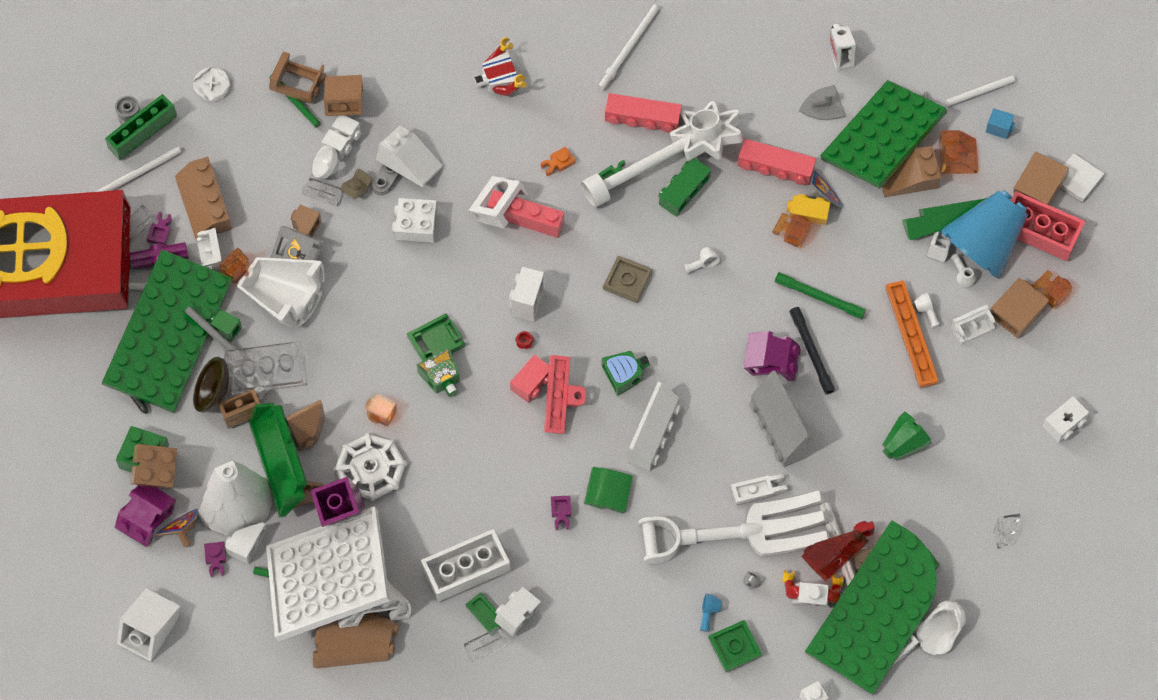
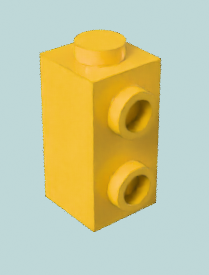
(812, 209)

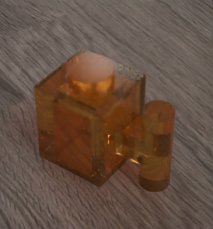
(795, 231)
(235, 265)
(1055, 290)

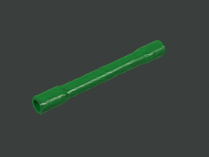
(791, 283)

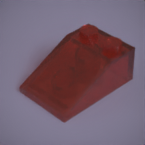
(833, 553)

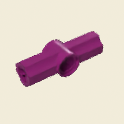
(149, 256)

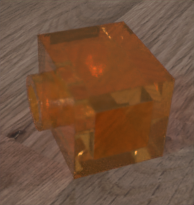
(380, 410)

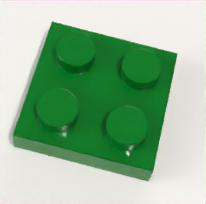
(735, 646)

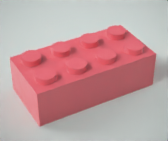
(1048, 227)

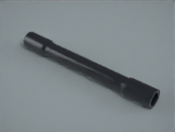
(823, 377)

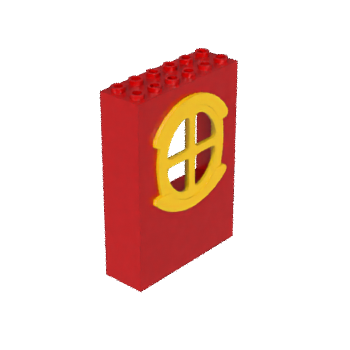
(86, 255)

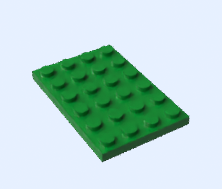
(883, 134)

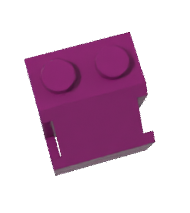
(771, 353)
(144, 513)

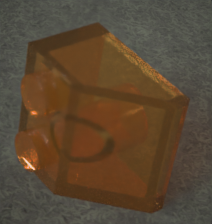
(957, 153)

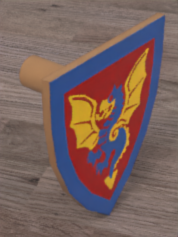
(181, 526)

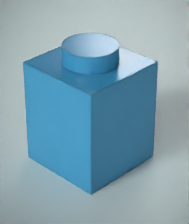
(1000, 123)

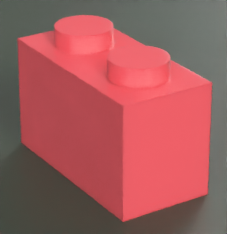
(530, 379)

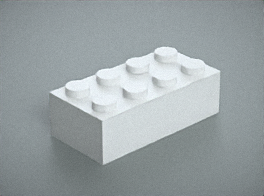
(465, 565)

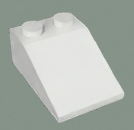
(408, 156)

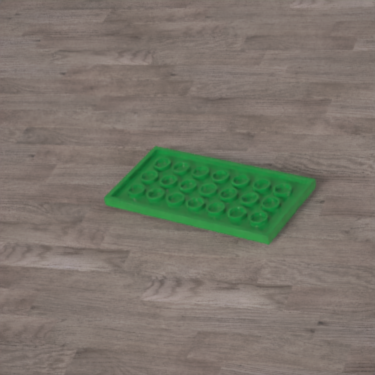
(160, 337)

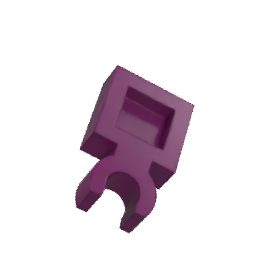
(159, 232)
(561, 509)
(215, 555)

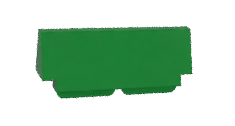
(278, 456)

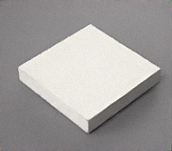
(1081, 178)

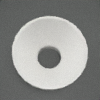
(325, 163)

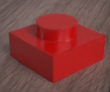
(865, 528)

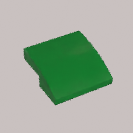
(608, 489)

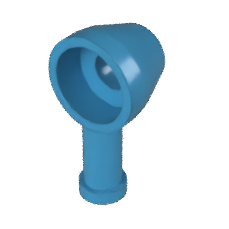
(710, 605)

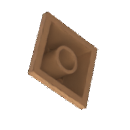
(307, 425)

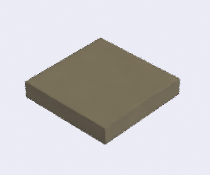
(627, 279)

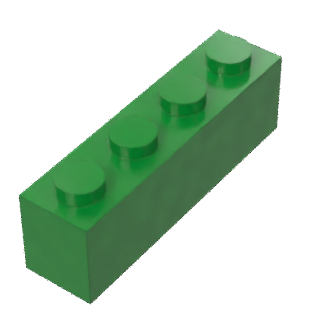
(141, 127)

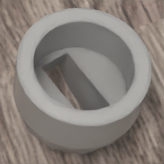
(752, 579)

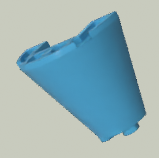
(989, 231)

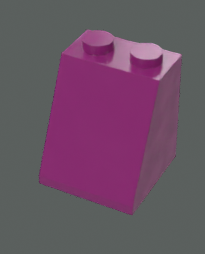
(337, 501)

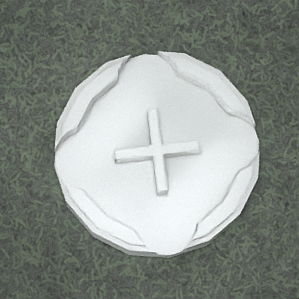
(211, 84)

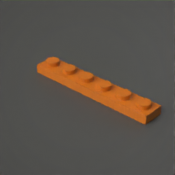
(911, 334)

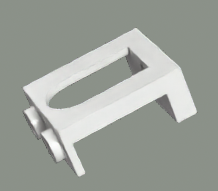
(495, 216)

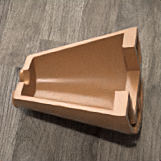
(355, 645)

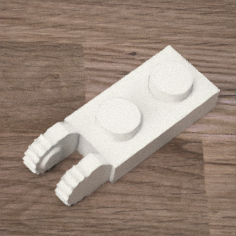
(757, 488)

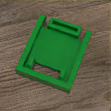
(436, 337)

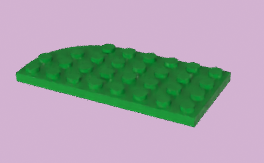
(878, 610)

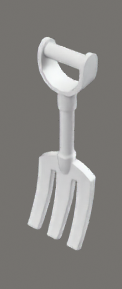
(754, 529)

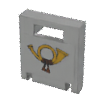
(298, 246)

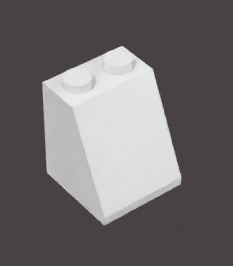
(147, 624)

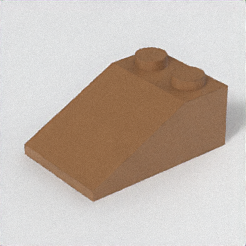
(915, 174)

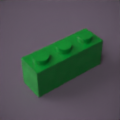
(684, 186)

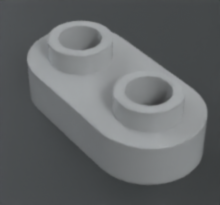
(386, 176)

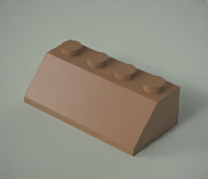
(202, 197)

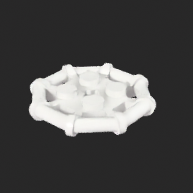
(374, 456)

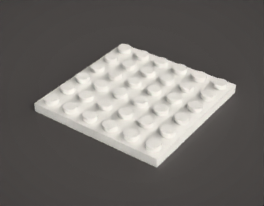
(327, 574)

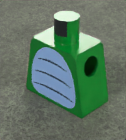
(624, 370)

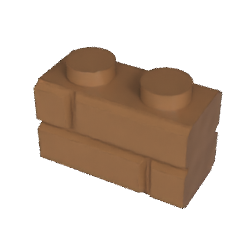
(238, 408)

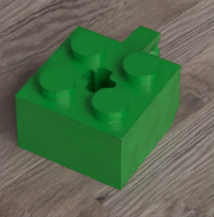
(134, 437)

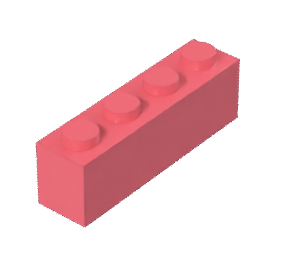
(642, 112)
(776, 162)
(530, 215)

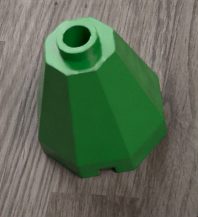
(905, 438)

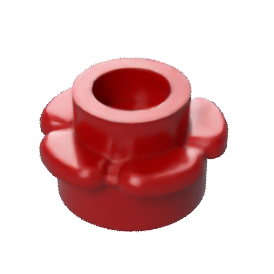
(524, 335)

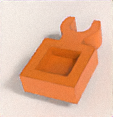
(559, 160)

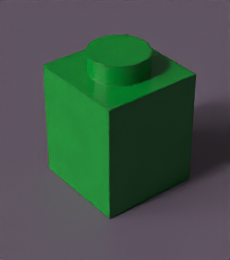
(226, 324)

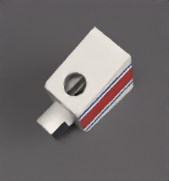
(842, 39)

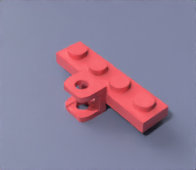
(560, 394)

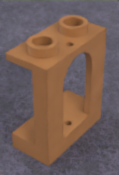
(285, 65)

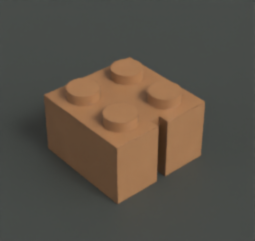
(155, 466)

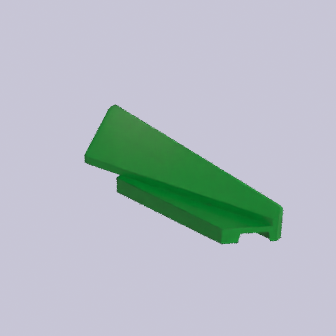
(935, 218)

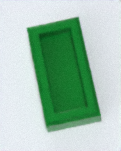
(483, 611)

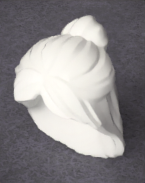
(941, 628)

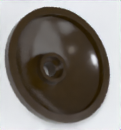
(211, 385)

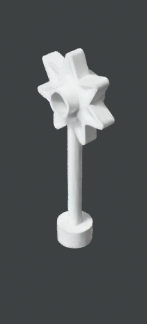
(701, 133)

